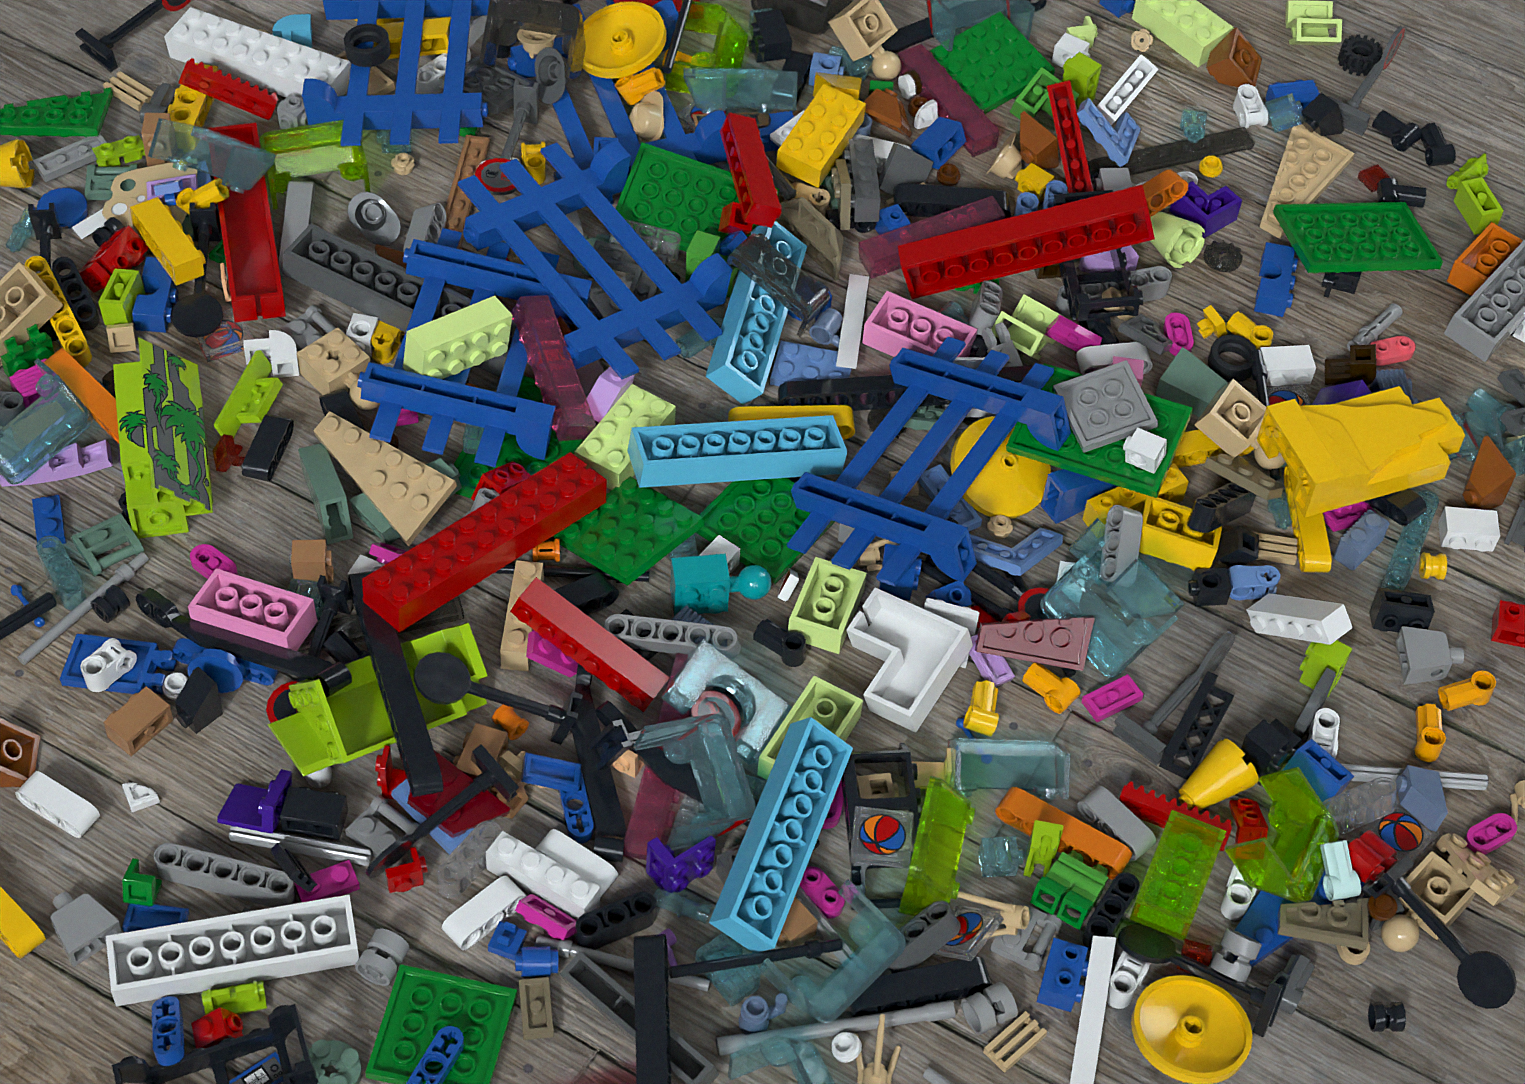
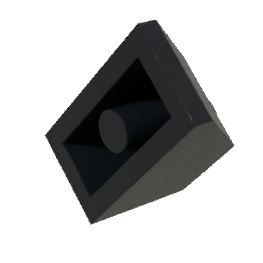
(1323, 116)
(198, 702)

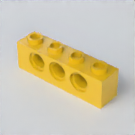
(190, 105)
(1172, 490)

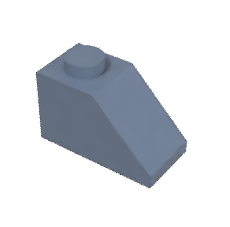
(1422, 795)

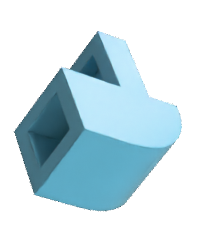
(295, 29)

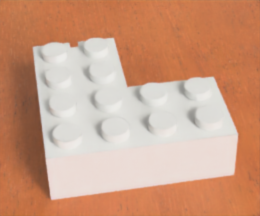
(918, 655)

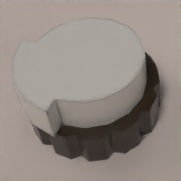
(910, 84)

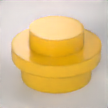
(1211, 166)

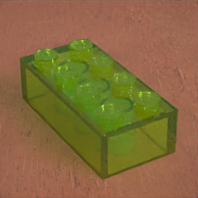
(1177, 875)

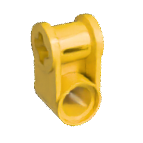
(534, 161)
(385, 342)

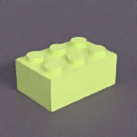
(827, 604)

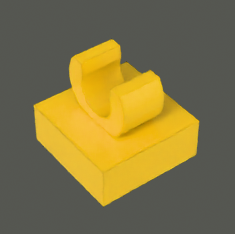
(1212, 323)

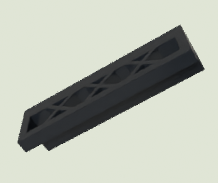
(1185, 731)

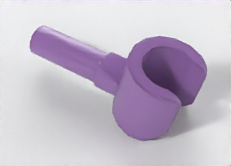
(671, 940)

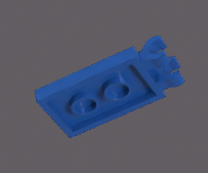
(132, 682)

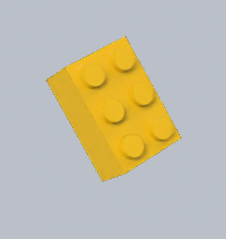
(1170, 539)

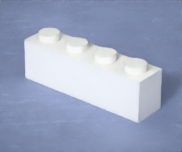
(1126, 89)
(1299, 618)
(542, 876)

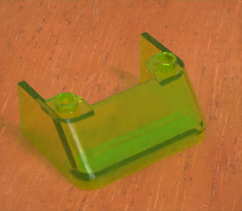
(728, 47)
(310, 152)
(936, 848)
(1295, 859)

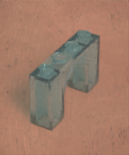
(760, 706)

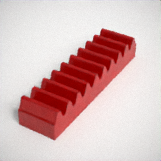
(228, 90)
(1158, 810)

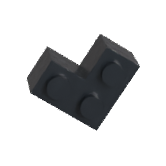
(770, 37)
(1269, 747)

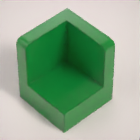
(138, 887)

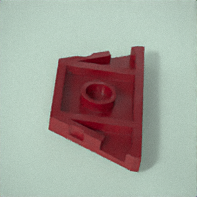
(481, 808)

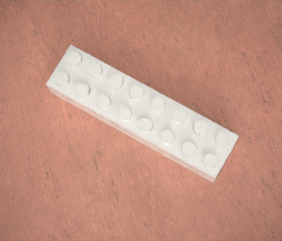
(253, 55)
(231, 950)

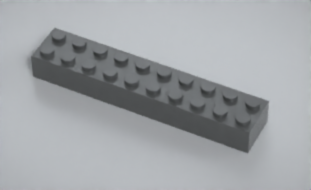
(367, 282)

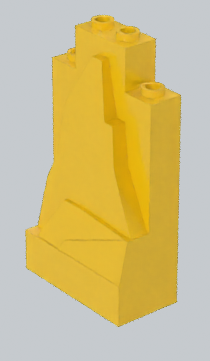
(1360, 446)

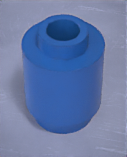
(536, 961)

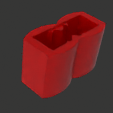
(1371, 856)

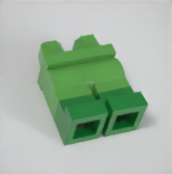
(1073, 886)

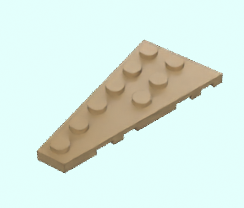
(1304, 173)
(393, 481)

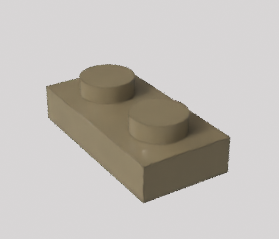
(536, 1008)

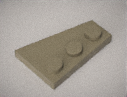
(842, 188)
(1244, 475)
(1331, 923)

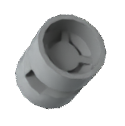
(1240, 945)
(381, 958)
(986, 1009)

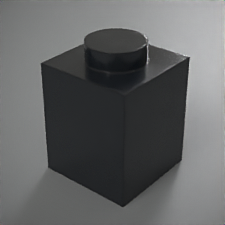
(1238, 547)

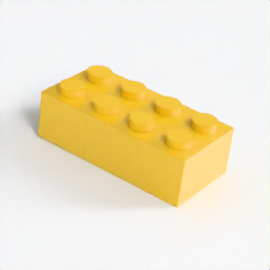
(820, 135)

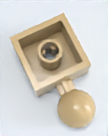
(862, 31)
(335, 364)
(1234, 423)
(1440, 890)

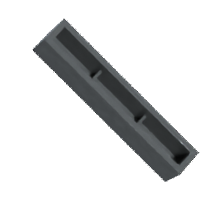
(619, 1009)

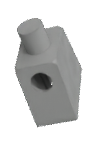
(1425, 655)
(82, 926)

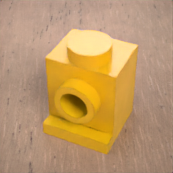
(1033, 180)

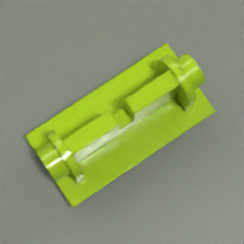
(130, 148)
(1472, 169)
(236, 998)

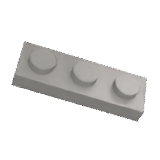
(67, 158)

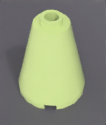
(1176, 238)

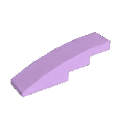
(69, 463)

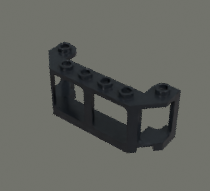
(1078, 302)
(851, 799)
(281, 1022)

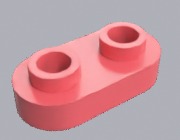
(1394, 350)

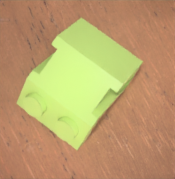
(1311, 22)
(1028, 326)

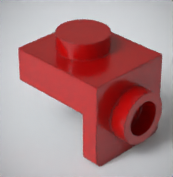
(408, 875)
(216, 1027)

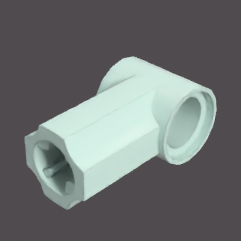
(1340, 878)

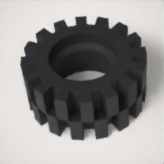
(1350, 61)

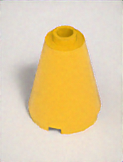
(15, 165)
(1218, 777)

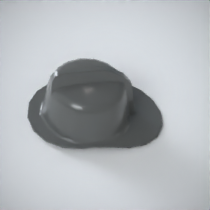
(550, 74)
(374, 218)

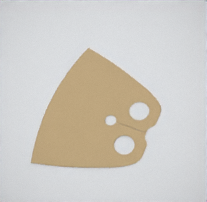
(140, 177)

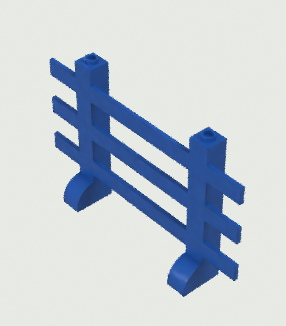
(405, 108)
(702, 146)
(590, 188)
(451, 398)
(928, 530)

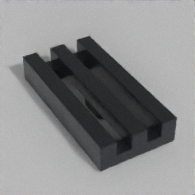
(293, 867)

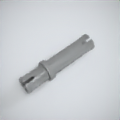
(1370, 333)

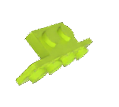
(250, 397)

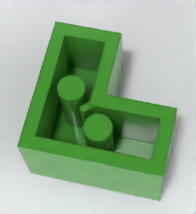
(1036, 95)
(701, 247)

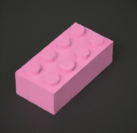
(905, 324)
(254, 609)

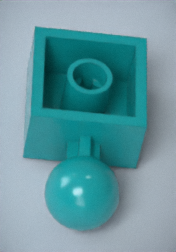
(705, 583)

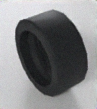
(367, 33)
(1233, 344)

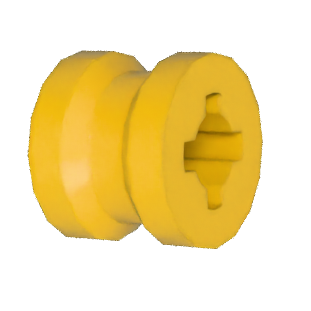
(1433, 566)

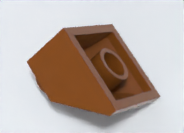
(1234, 61)
(888, 110)
(1037, 143)
(1488, 477)
(17, 754)

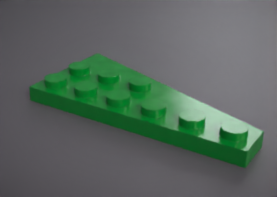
(57, 116)

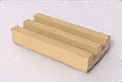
(132, 89)
(1273, 543)
(1031, 1026)

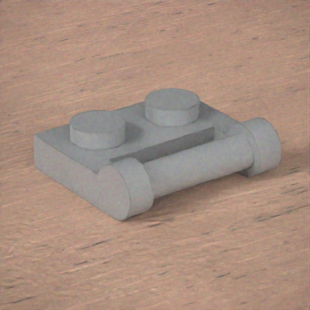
(303, 332)
(372, 833)
(1013, 945)

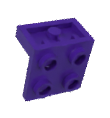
(255, 806)
(677, 872)

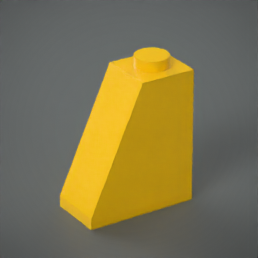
(845, 84)

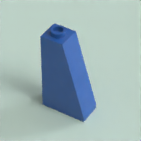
(1068, 493)

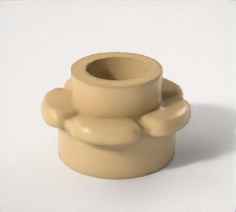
(1135, 40)
(403, 163)
(998, 531)

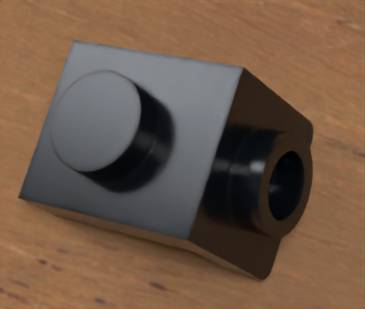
(1341, 281)

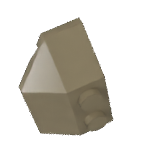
(819, 235)

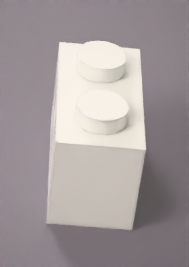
(1288, 365)
(1469, 529)

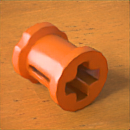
(547, 545)
(510, 721)

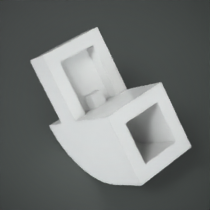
(279, 351)

